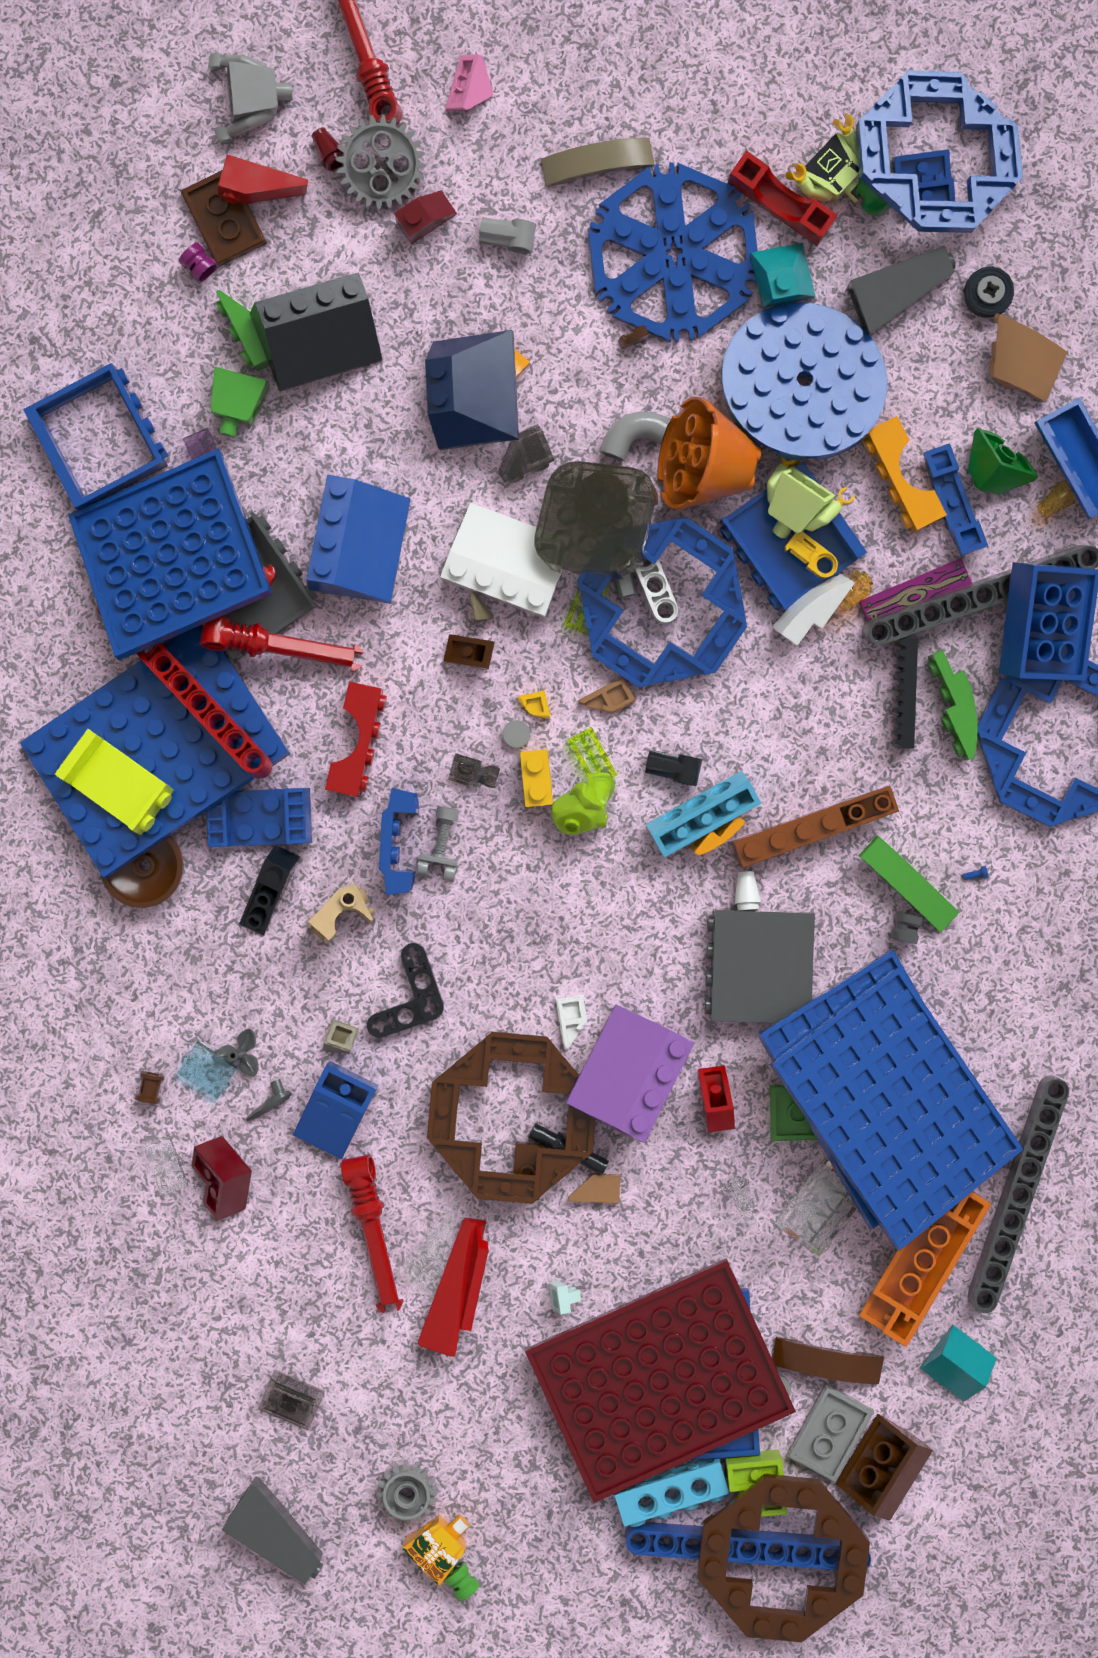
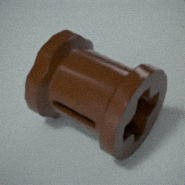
(149, 1087)

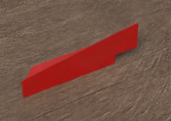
(458, 1290)

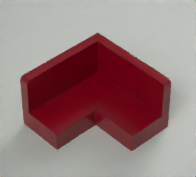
(225, 1177)

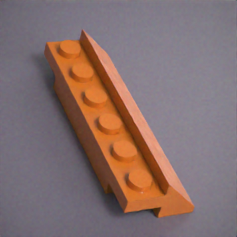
(921, 1270)

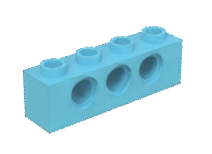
(703, 813)
(680, 1478)

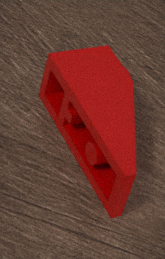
(252, 182)

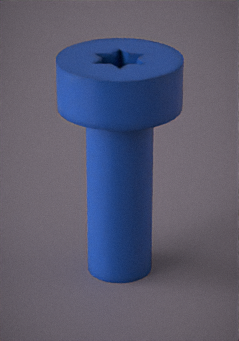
(974, 874)

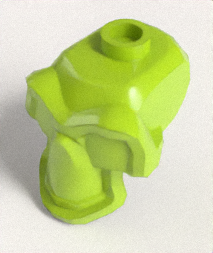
(584, 805)

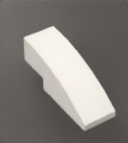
(813, 607)

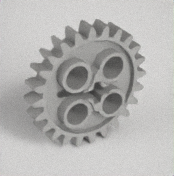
(398, 144)

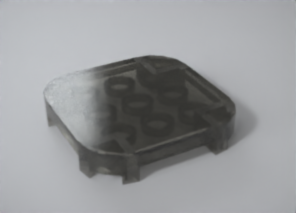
(595, 519)

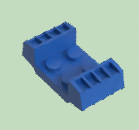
(261, 818)
(395, 880)

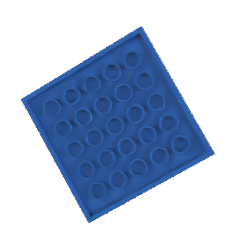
(169, 554)

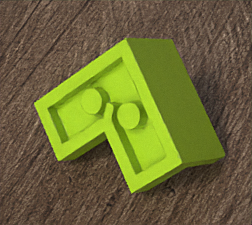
(745, 1470)

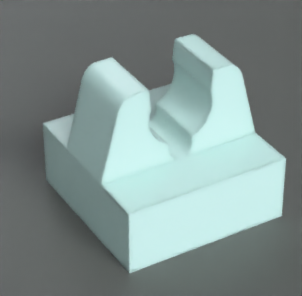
(563, 1296)

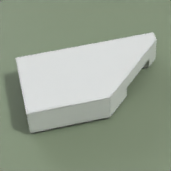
(571, 1017)

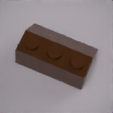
(883, 1467)

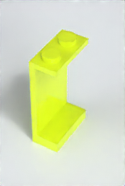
(115, 782)

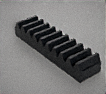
(907, 693)

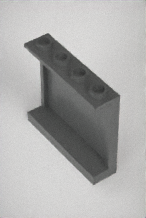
(289, 597)
(759, 964)

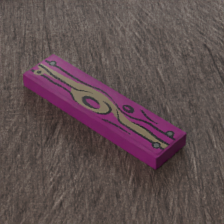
(917, 589)

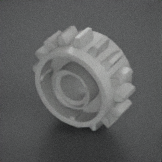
(402, 1506)

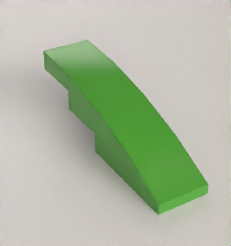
(908, 883)

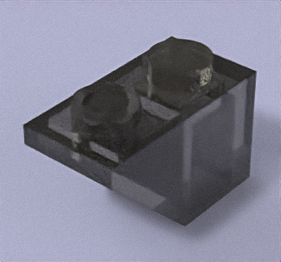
(525, 455)

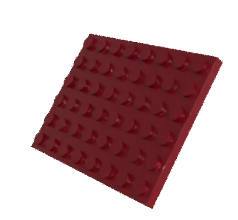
(660, 1380)

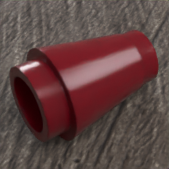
(326, 148)

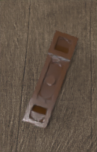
(827, 1362)

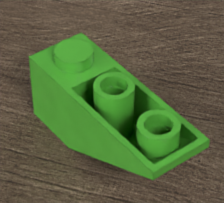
(243, 330)

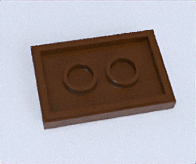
(225, 227)

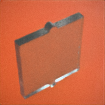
(206, 1072)

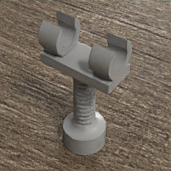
(446, 817)

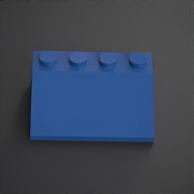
(357, 540)
(1049, 622)

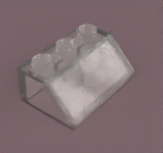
(818, 1210)

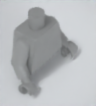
(251, 93)

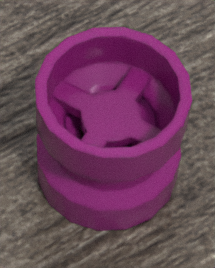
(197, 262)

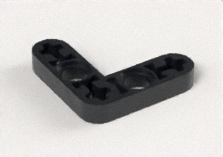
(416, 1005)

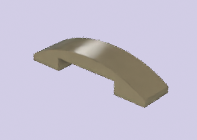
(597, 159)

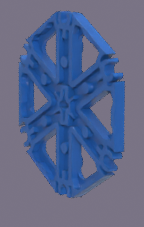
(649, 243)

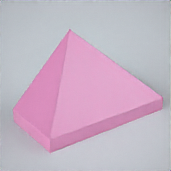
(470, 84)

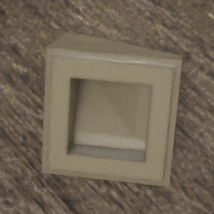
(479, 610)
(340, 1038)

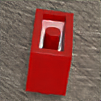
(716, 1099)

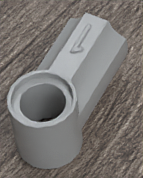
(515, 235)

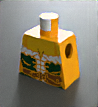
(437, 1546)

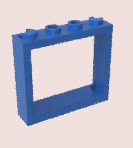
(73, 391)

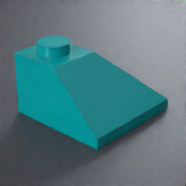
(782, 275)

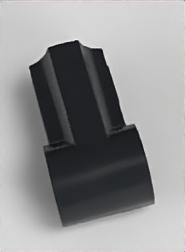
(679, 768)

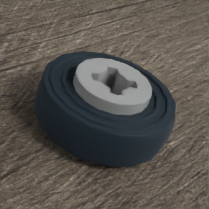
(985, 301)

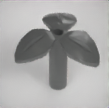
(246, 1041)

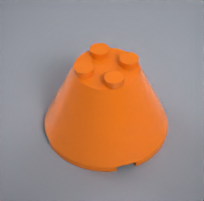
(704, 457)

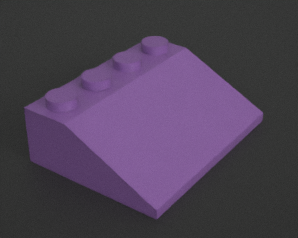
(629, 1073)

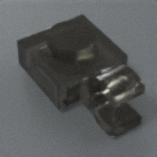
(469, 771)

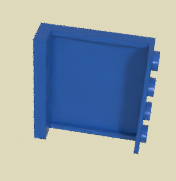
(778, 571)

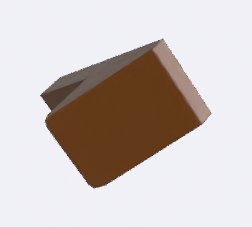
(469, 651)

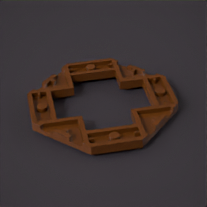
(465, 1156)
(821, 1602)

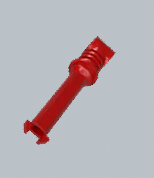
(371, 70)
(255, 640)
(359, 1176)

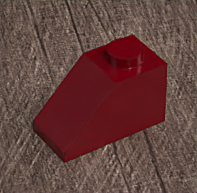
(424, 215)

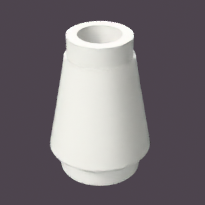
(747, 893)

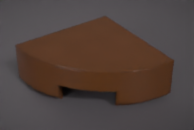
(638, 336)

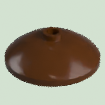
(150, 887)

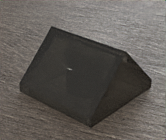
(291, 1399)

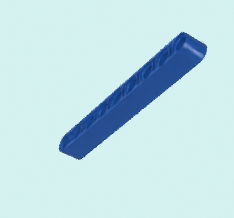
(757, 1555)

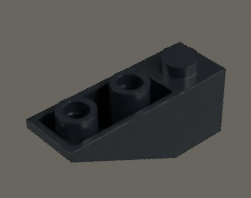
(269, 889)

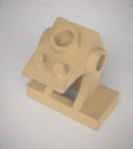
(323, 921)

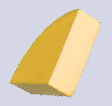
(536, 704)

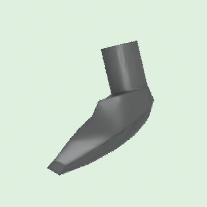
(279, 1097)

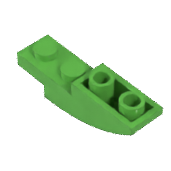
(962, 714)

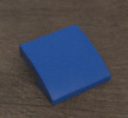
(932, 172)

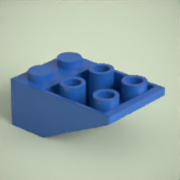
(335, 1109)

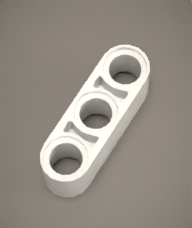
(664, 596)

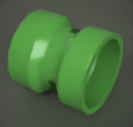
(461, 1582)

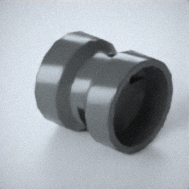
(906, 927)

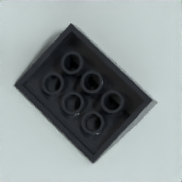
(317, 331)

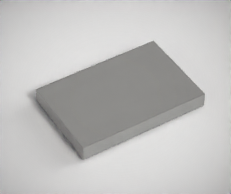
(830, 1432)

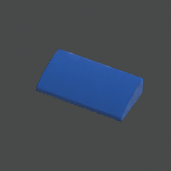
(1074, 446)

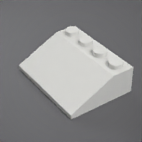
(499, 561)

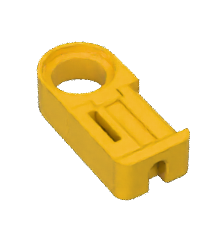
(809, 553)

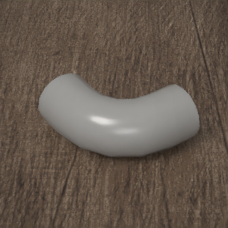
(632, 428)

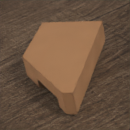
(610, 697)
(598, 1189)

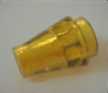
(1057, 499)

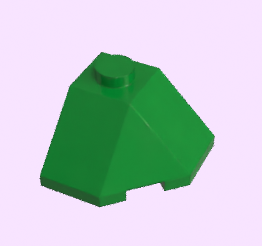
(996, 465)

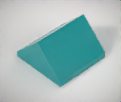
(959, 1364)

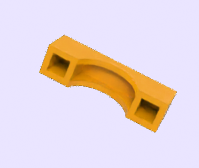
(917, 506)

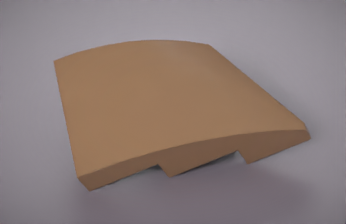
(1024, 359)

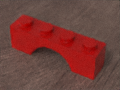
(801, 214)
(364, 705)

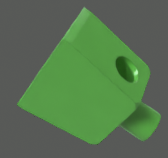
(236, 399)

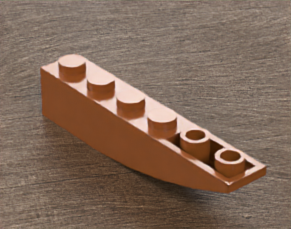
(814, 826)

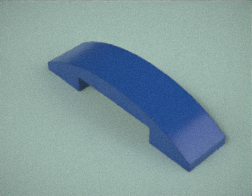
(946, 482)

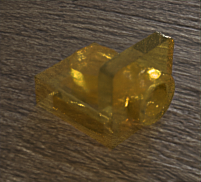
(854, 596)

